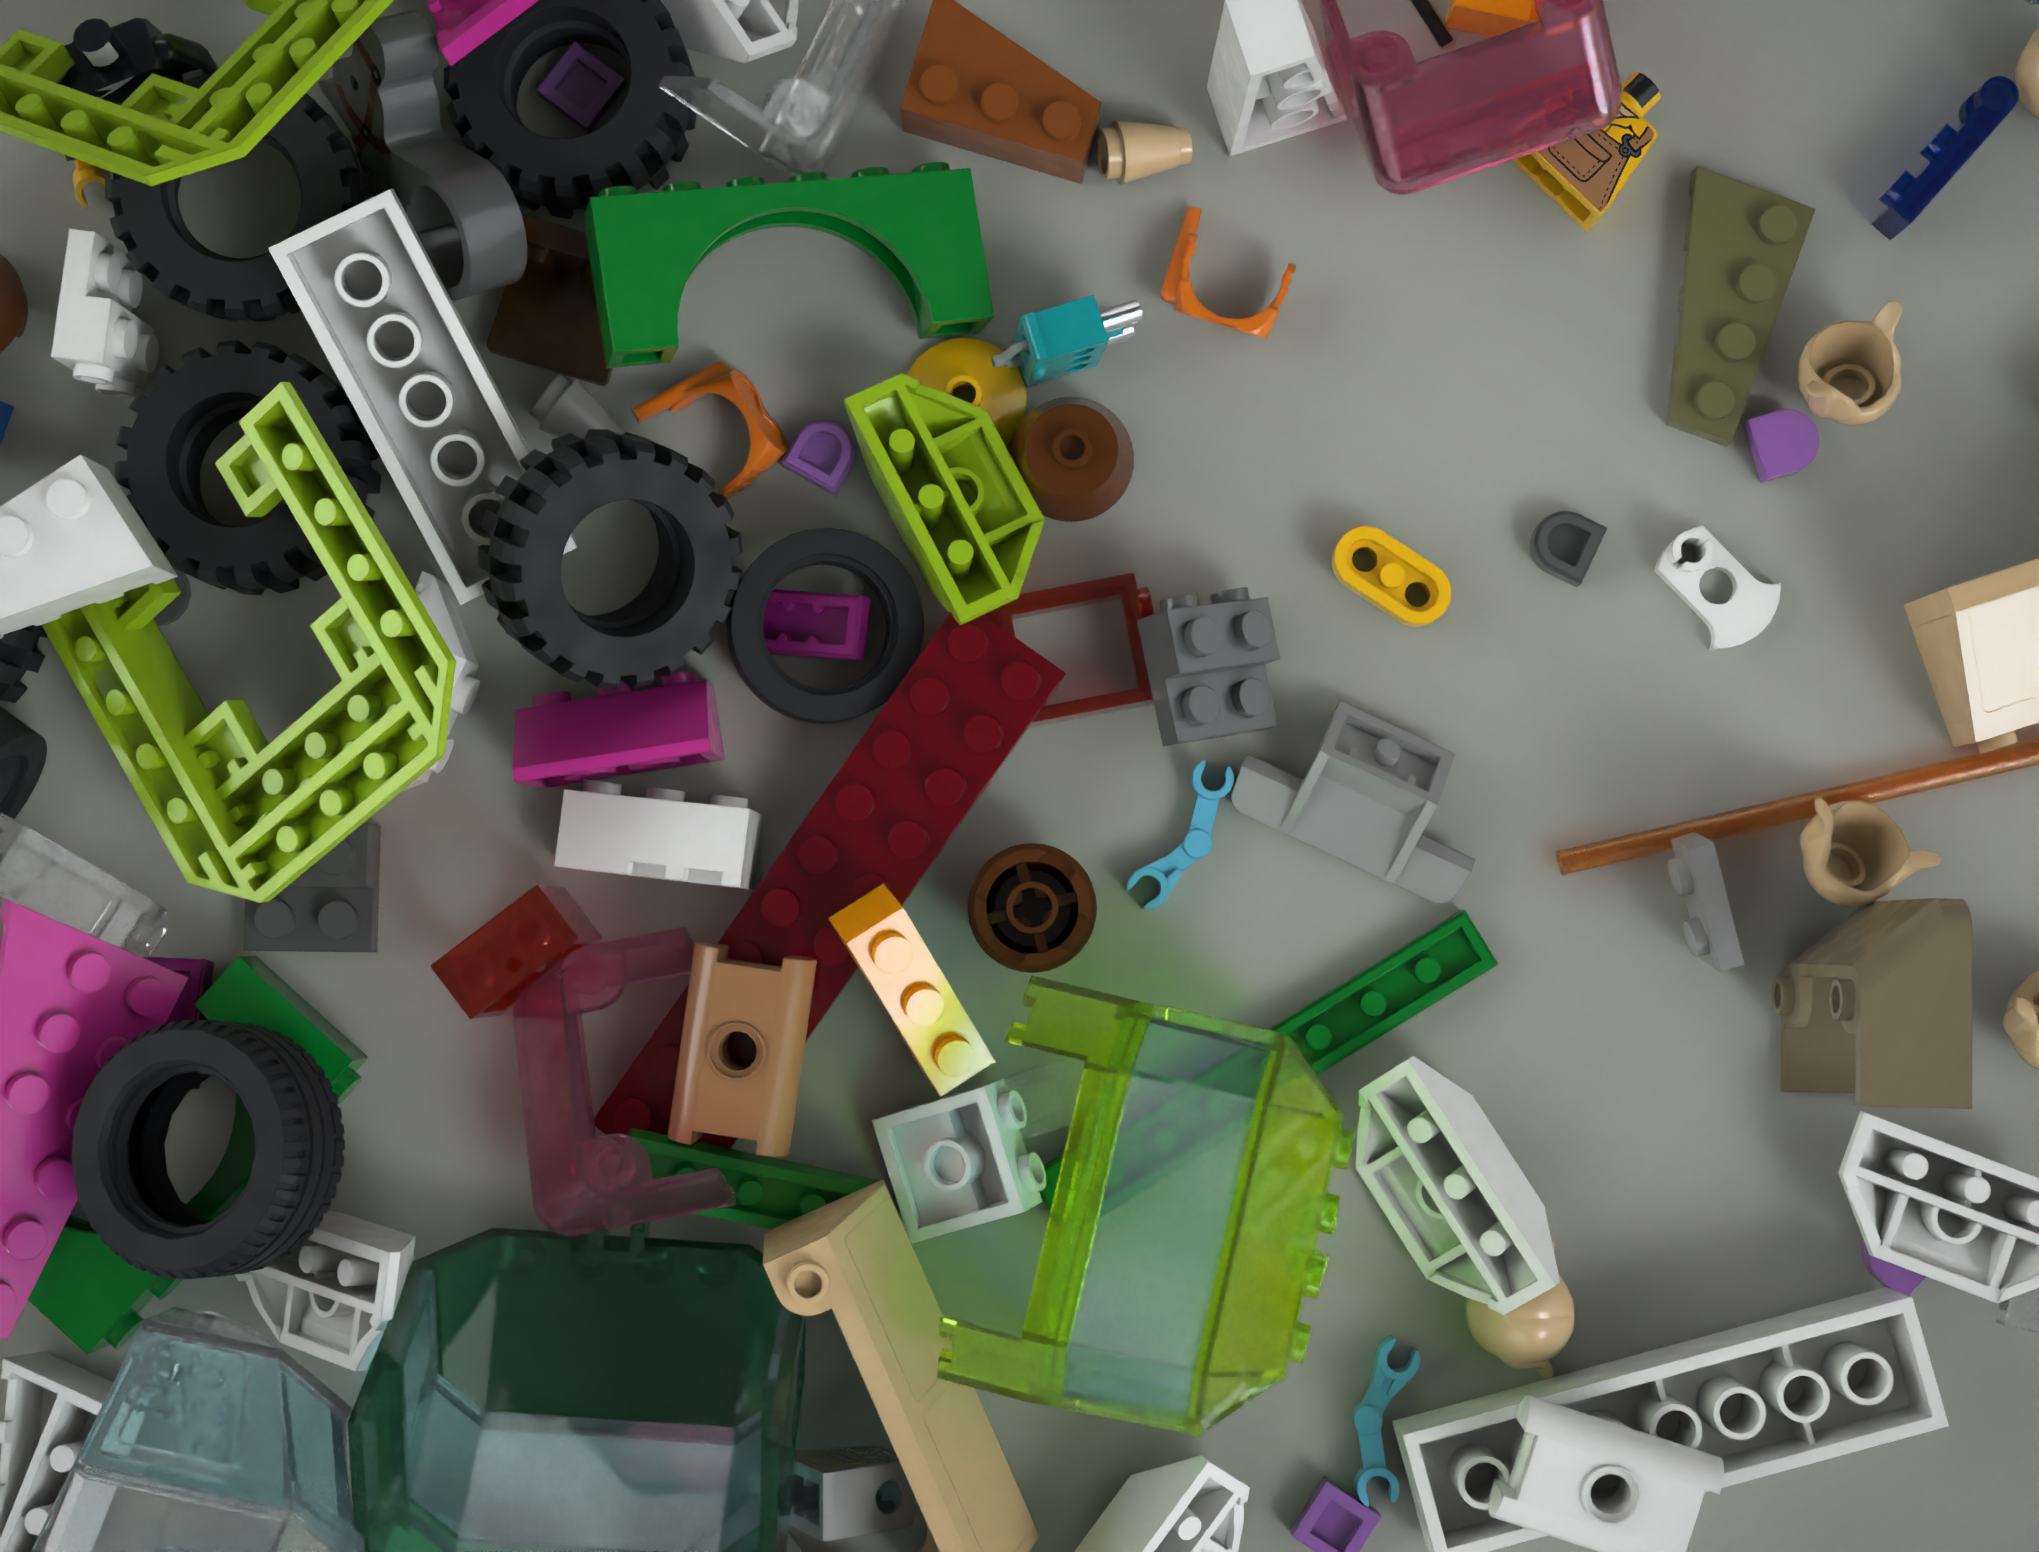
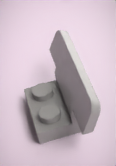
(1363, 803)

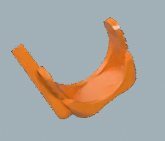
(1179, 291)
(766, 437)

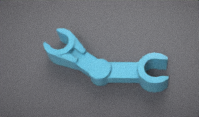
(1194, 845)
(1368, 1417)

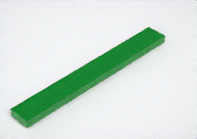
(1375, 999)

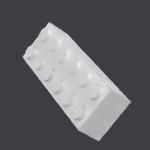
(409, 375)

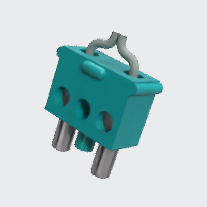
(1067, 338)

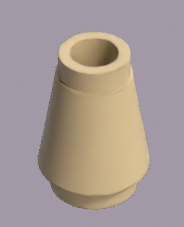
(1141, 149)

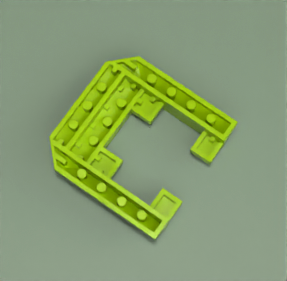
(168, 125)
(220, 795)

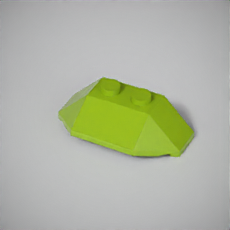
(948, 492)

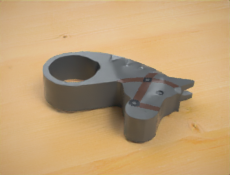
(448, 191)

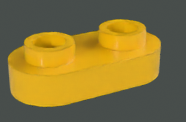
(1392, 573)

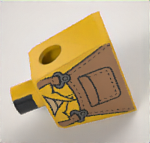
(1593, 168)

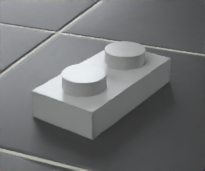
(1711, 925)

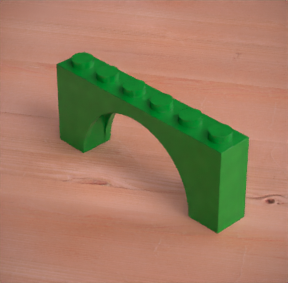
(911, 224)
(94, 1291)

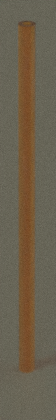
(1800, 806)

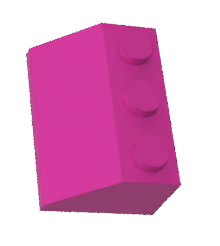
(616, 732)

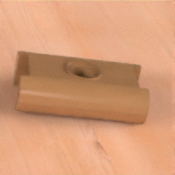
(710, 1087)

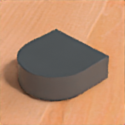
(1566, 545)

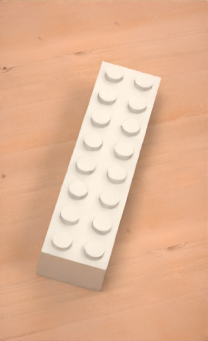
(1749, 1394)

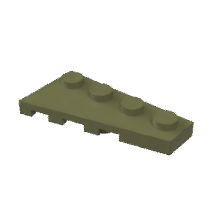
(1735, 277)

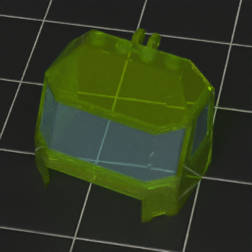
(1173, 1217)

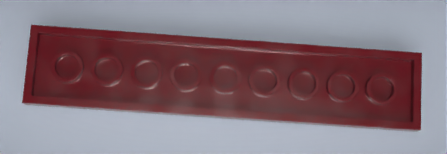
(871, 826)

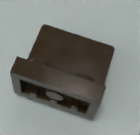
(552, 309)

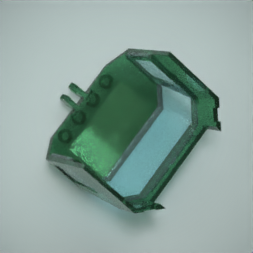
(581, 1400)

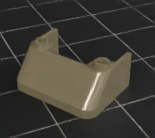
(1883, 1007)

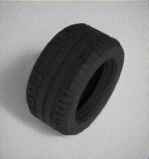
(123, 1158)

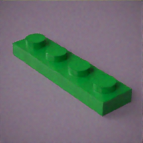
(765, 1187)

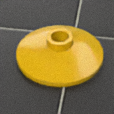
(970, 364)

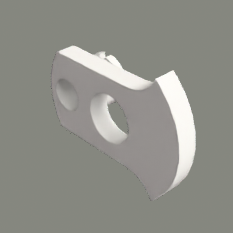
(1746, 610)

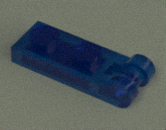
(1946, 155)

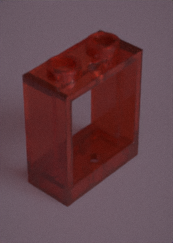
(1134, 606)
(503, 955)

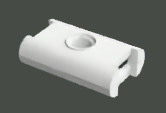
(1570, 1450)

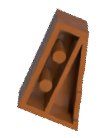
(996, 97)

